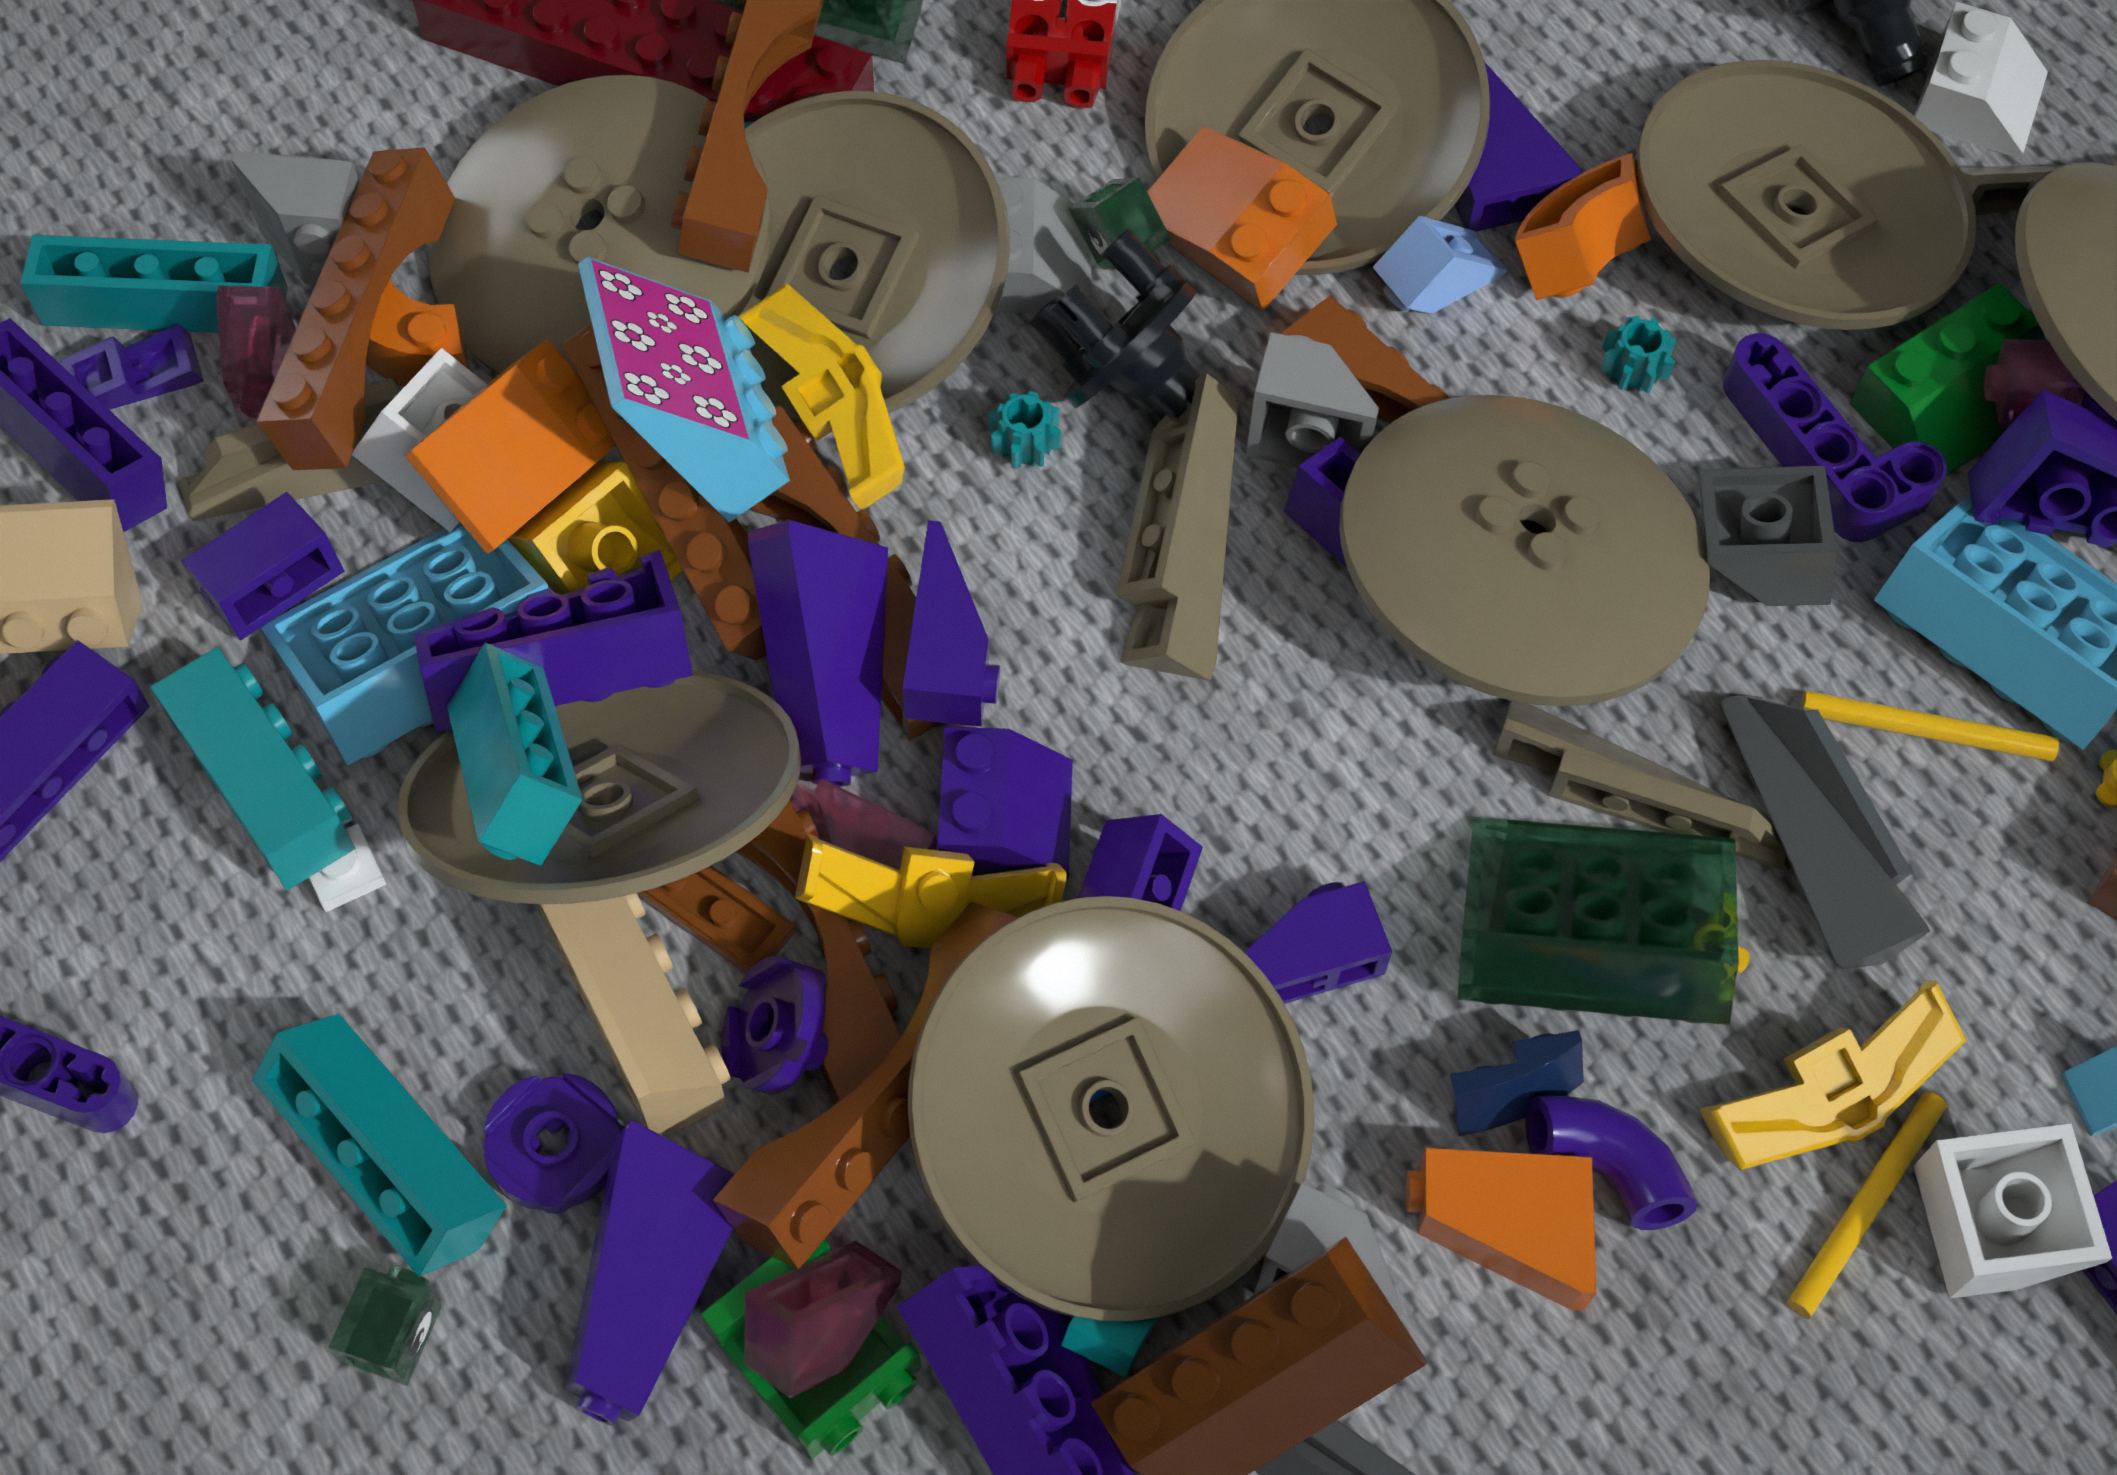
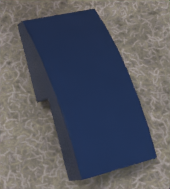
(1501, 1094)

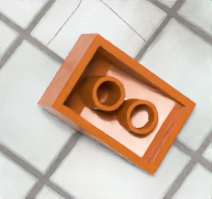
(1241, 214)
(513, 446)

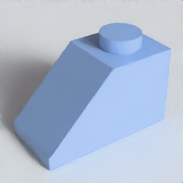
(1436, 266)

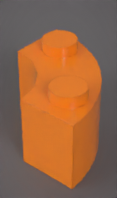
(1583, 228)
(410, 334)

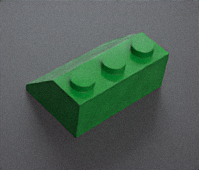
(1936, 379)

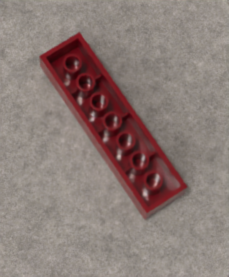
(631, 37)

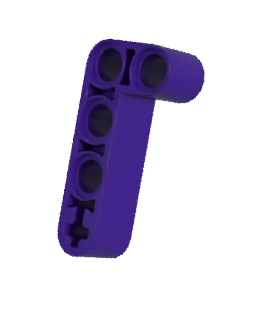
(1805, 428)
(56, 1091)

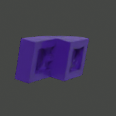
(137, 372)

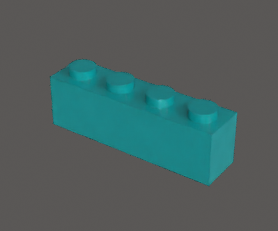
(140, 280)
(513, 756)
(255, 768)
(378, 1143)

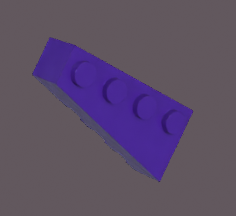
(2051, 472)
(589, 641)
(1012, 1377)

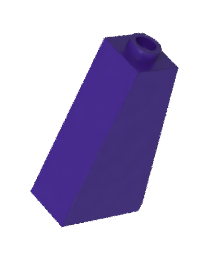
(1516, 166)
(824, 641)
(645, 1270)

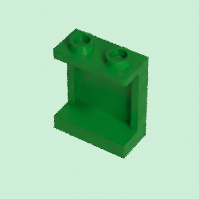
(831, 1410)

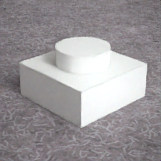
(348, 876)

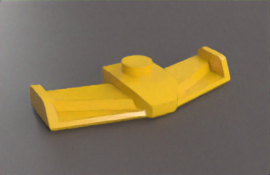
(833, 391)
(921, 896)
(1840, 1087)

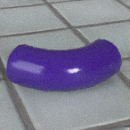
(1621, 1152)

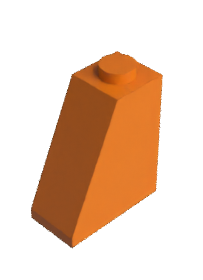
(1513, 1216)

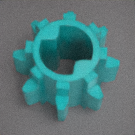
(1638, 354)
(1024, 429)

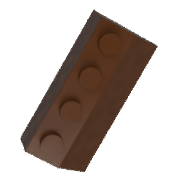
(1263, 1373)

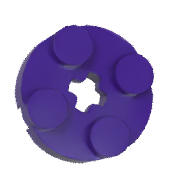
(777, 1026)
(550, 1103)

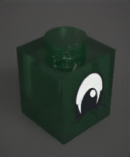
(1113, 210)
(386, 1324)

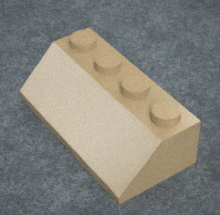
(65, 577)
(638, 1012)

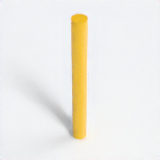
(1932, 726)
(1866, 1205)

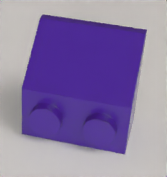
(1004, 800)

